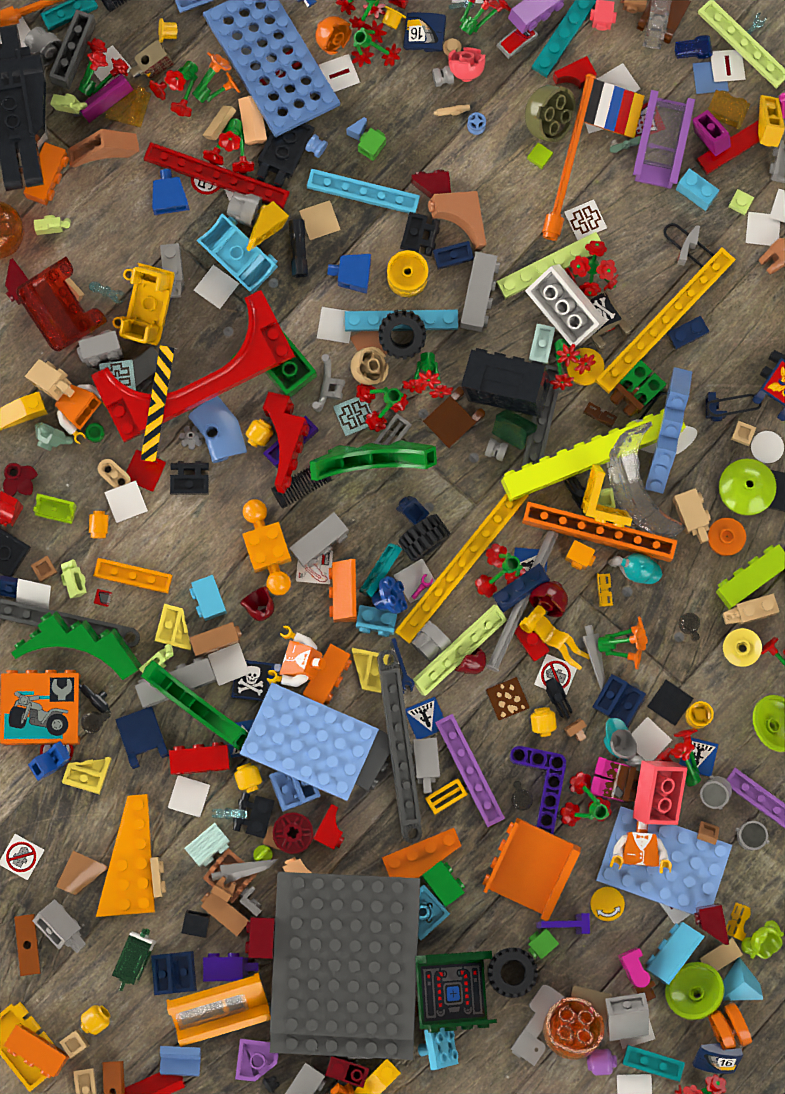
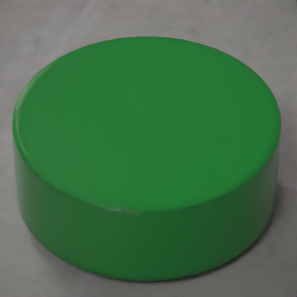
(94, 432)

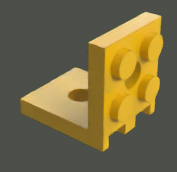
(600, 512)

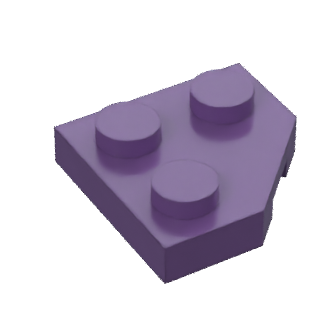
(254, 1059)

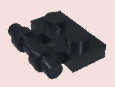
(414, 232)
(189, 484)
(259, 817)

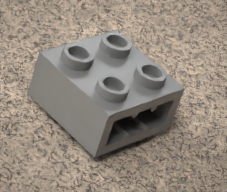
(100, 349)

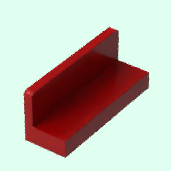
(157, 1085)

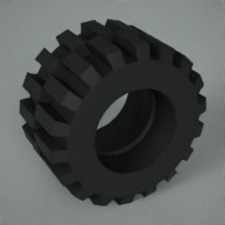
(402, 350)
(424, 537)
(524, 985)

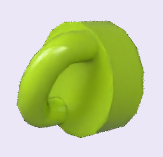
(262, 853)

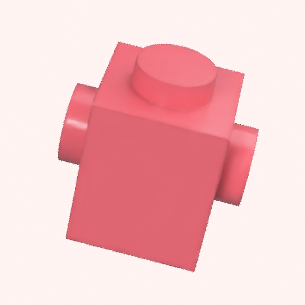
(603, 15)

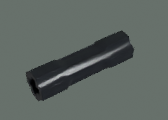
(298, 248)

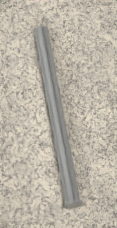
(519, 608)

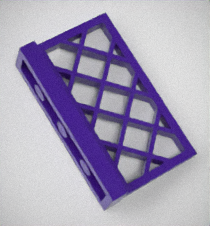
(581, 924)

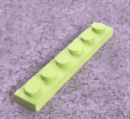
(743, 43)
(528, 275)
(456, 651)

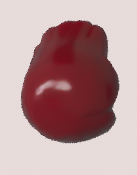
(259, 598)
(473, 663)

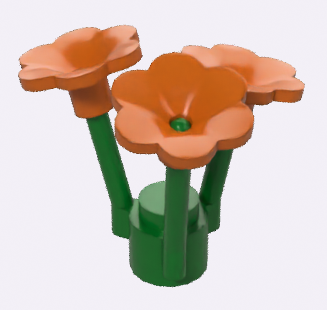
(202, 91)
(608, 643)

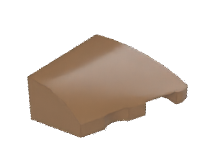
(79, 873)

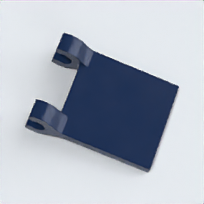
(140, 734)

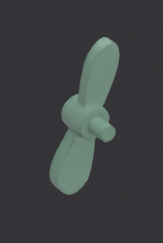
(625, 145)

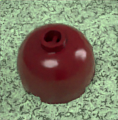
(551, 597)

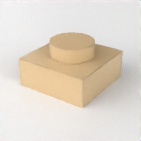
(743, 433)

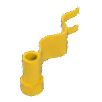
(550, 635)

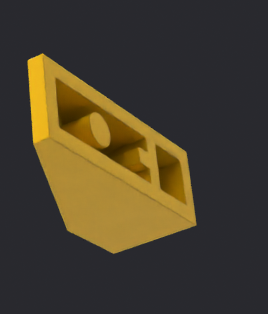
(770, 121)
(269, 221)
(22, 410)
(379, 1078)

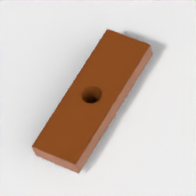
(28, 958)
(113, 1077)

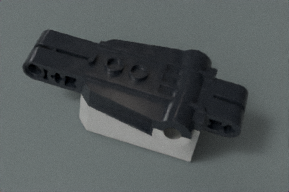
(21, 111)

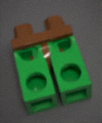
(635, 395)

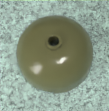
(547, 108)

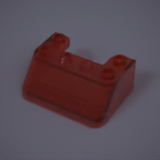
(56, 307)

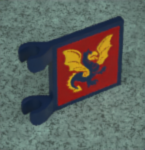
(774, 387)

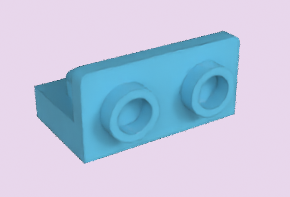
(376, 620)

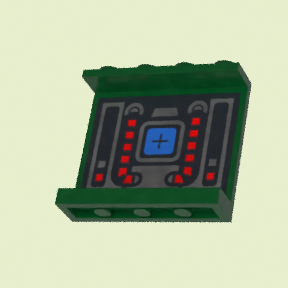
(452, 991)

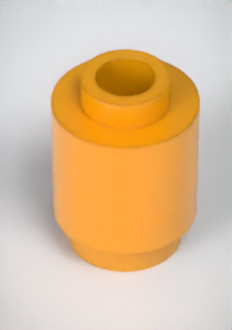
(98, 524)

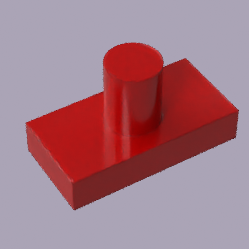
(532, 644)

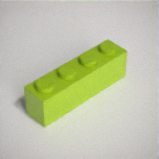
(753, 577)

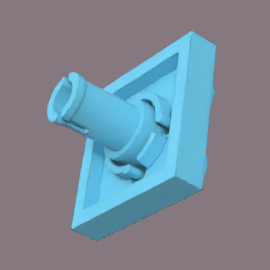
(436, 912)
(439, 1048)

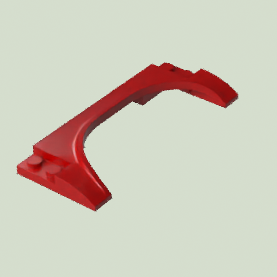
(261, 351)

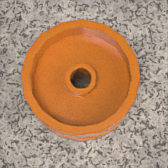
(730, 1028)

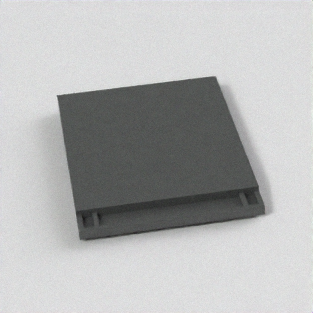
(345, 965)

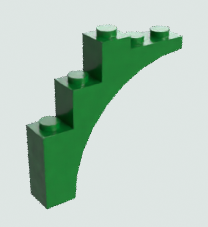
(372, 455)
(81, 636)
(194, 705)

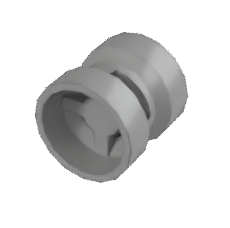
(442, 76)
(496, 449)

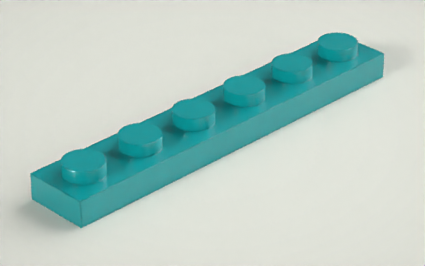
(562, 36)

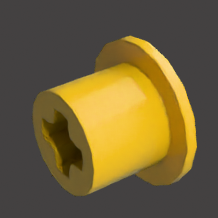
(392, 18)
(167, 30)

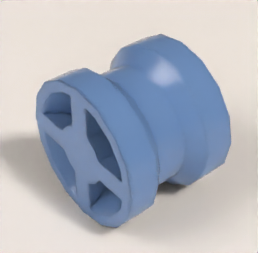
(477, 119)
(316, 146)

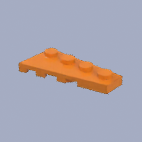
(422, 856)

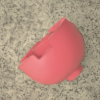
(466, 63)

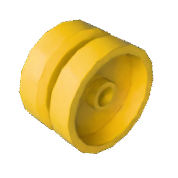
(404, 263)

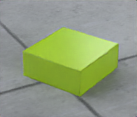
(540, 155)

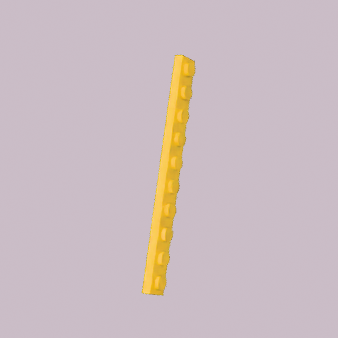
(665, 320)
(458, 567)

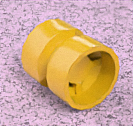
(699, 715)

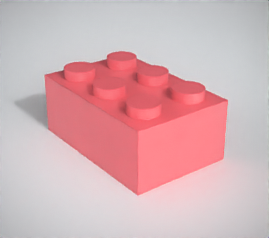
(659, 792)

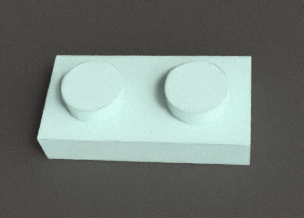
(542, 343)

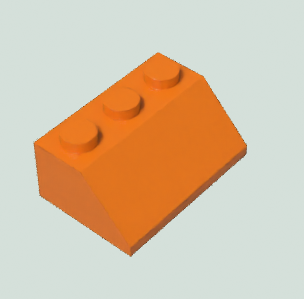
(343, 591)

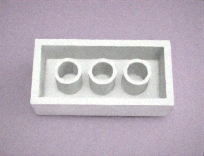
(565, 305)

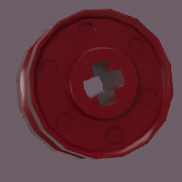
(282, 828)

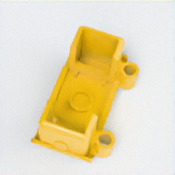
(147, 304)

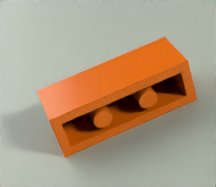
(52, 163)
(330, 677)
(36, 1051)

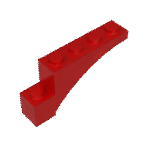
(291, 434)

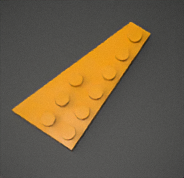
(129, 875)

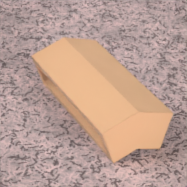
(252, 122)

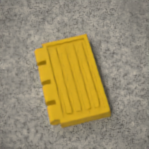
(9, 1019)

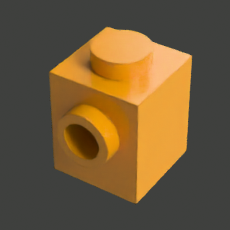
(580, 556)

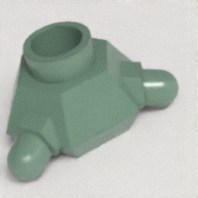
(50, 436)

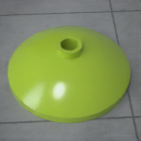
(744, 499)
(770, 722)
(692, 980)

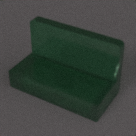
(513, 428)

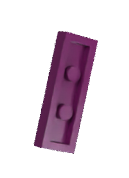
(106, 97)

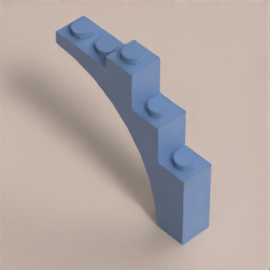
(669, 430)

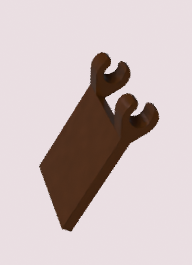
(676, 13)
(450, 420)

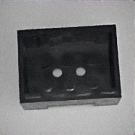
(506, 382)

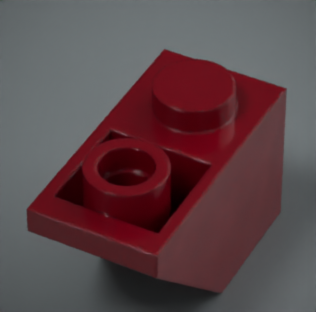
(432, 183)
(347, 1071)

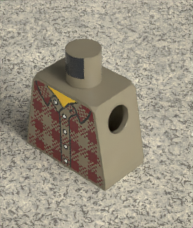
(152, 61)

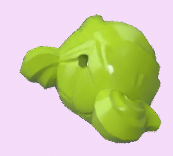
(763, 941)

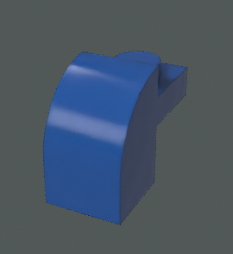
(50, 761)

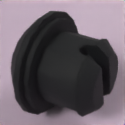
(270, 1084)

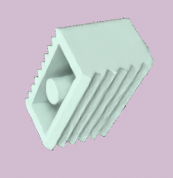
(207, 845)

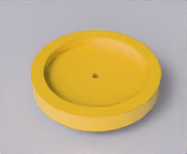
(586, 378)

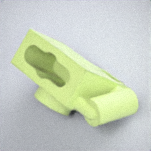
(67, 103)
(50, 225)
(73, 579)
(160, 657)

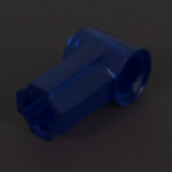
(699, 48)

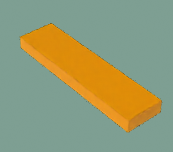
(133, 575)

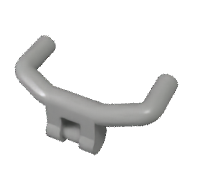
(327, 382)

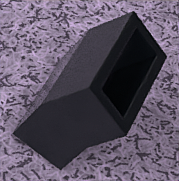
(196, 923)

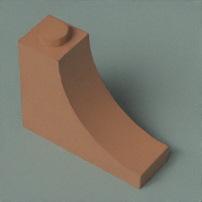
(103, 145)
(464, 211)

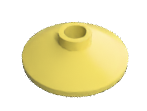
(739, 638)

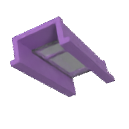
(663, 141)

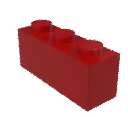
(199, 759)

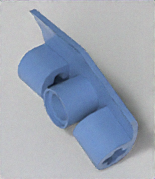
(217, 416)

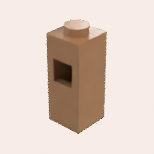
(215, 639)
(224, 913)

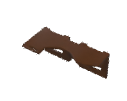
(603, 417)

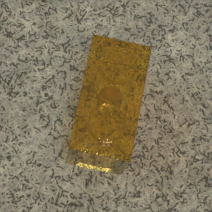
(728, 108)

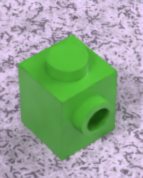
(371, 143)
(541, 944)

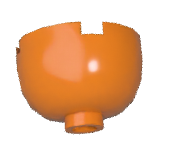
(332, 34)

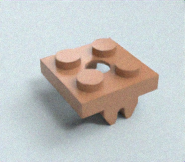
(229, 858)

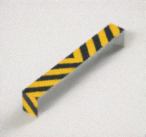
(157, 403)

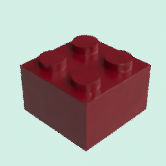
(260, 938)

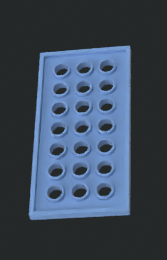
(251, 78)

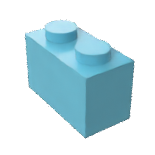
(697, 189)
(208, 598)

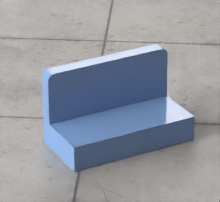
(180, 1061)

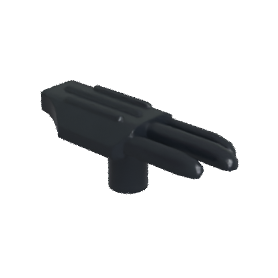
(579, 493)
(557, 695)
(96, 700)

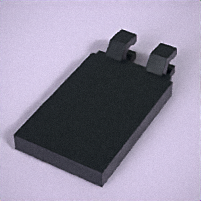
(284, 153)

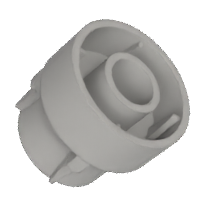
(44, 42)
(244, 208)
(430, 641)

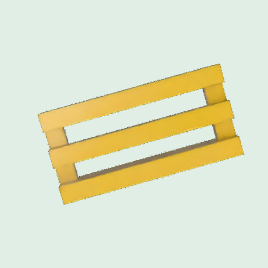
(460, 787)

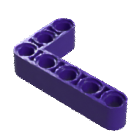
(551, 771)

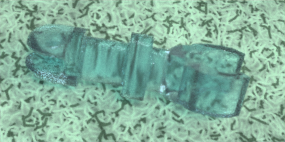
(106, 291)
(230, 813)

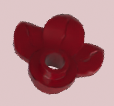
(21, 481)

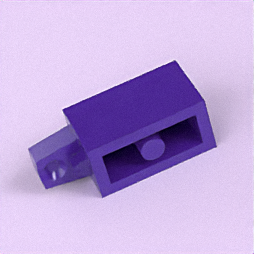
(226, 968)

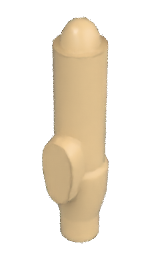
(455, 110)

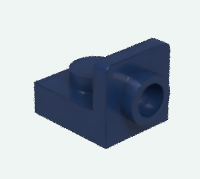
(713, 406)
(412, 509)

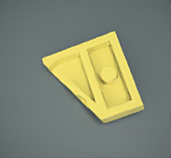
(173, 628)
(367, 669)
(87, 774)

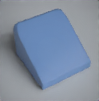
(357, 129)

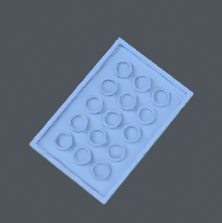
(309, 741)
(694, 870)

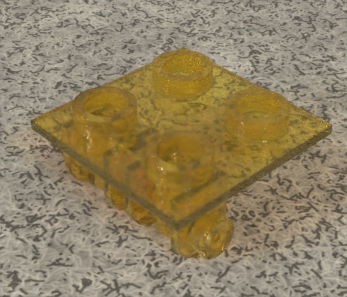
(130, 108)

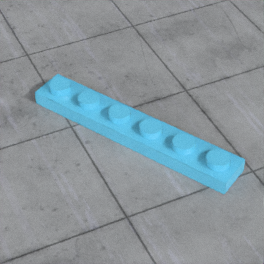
(363, 191)
(372, 320)

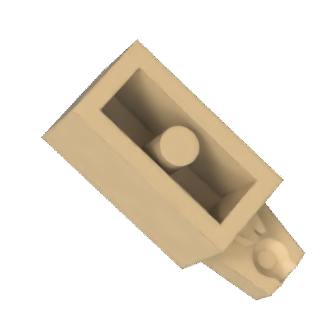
(49, 380)
(692, 514)
(752, 610)

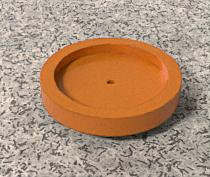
(726, 545)

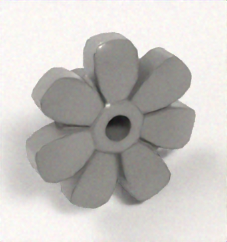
(191, 441)

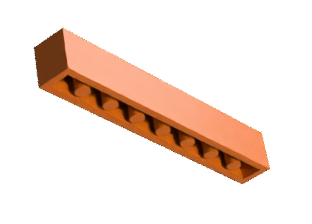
(597, 532)

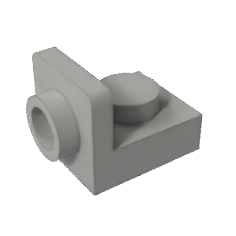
(252, 905)

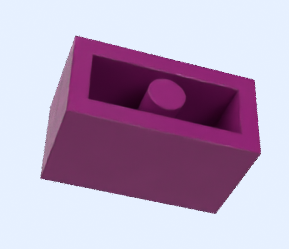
(711, 132)

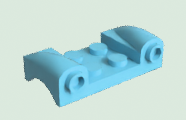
(229, 247)

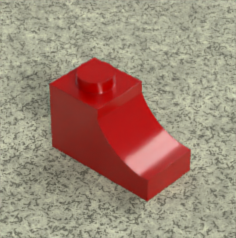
(575, 73)
(9, 509)
(328, 832)

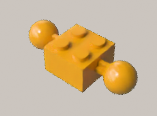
(266, 547)

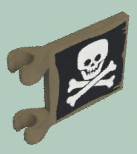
(609, 311)

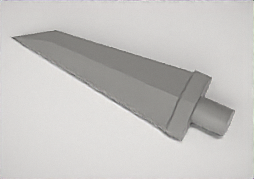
(595, 655)
(241, 870)

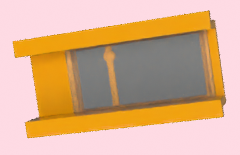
(219, 1010)

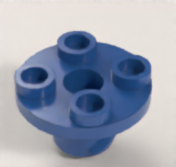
(390, 596)

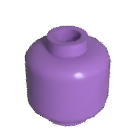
(601, 1062)

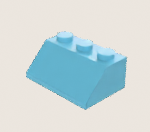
(673, 952)

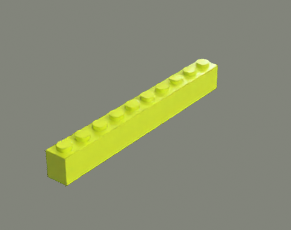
(575, 461)

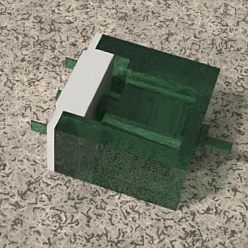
(134, 958)

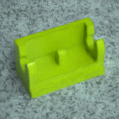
(55, 508)

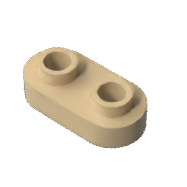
(115, 475)

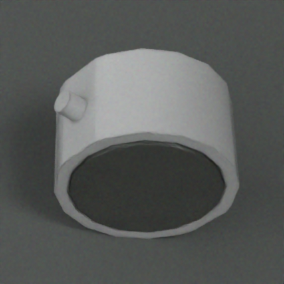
(716, 792)
(752, 835)

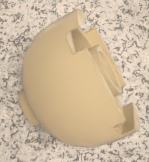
(369, 366)

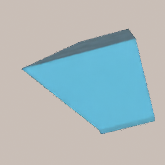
(741, 983)

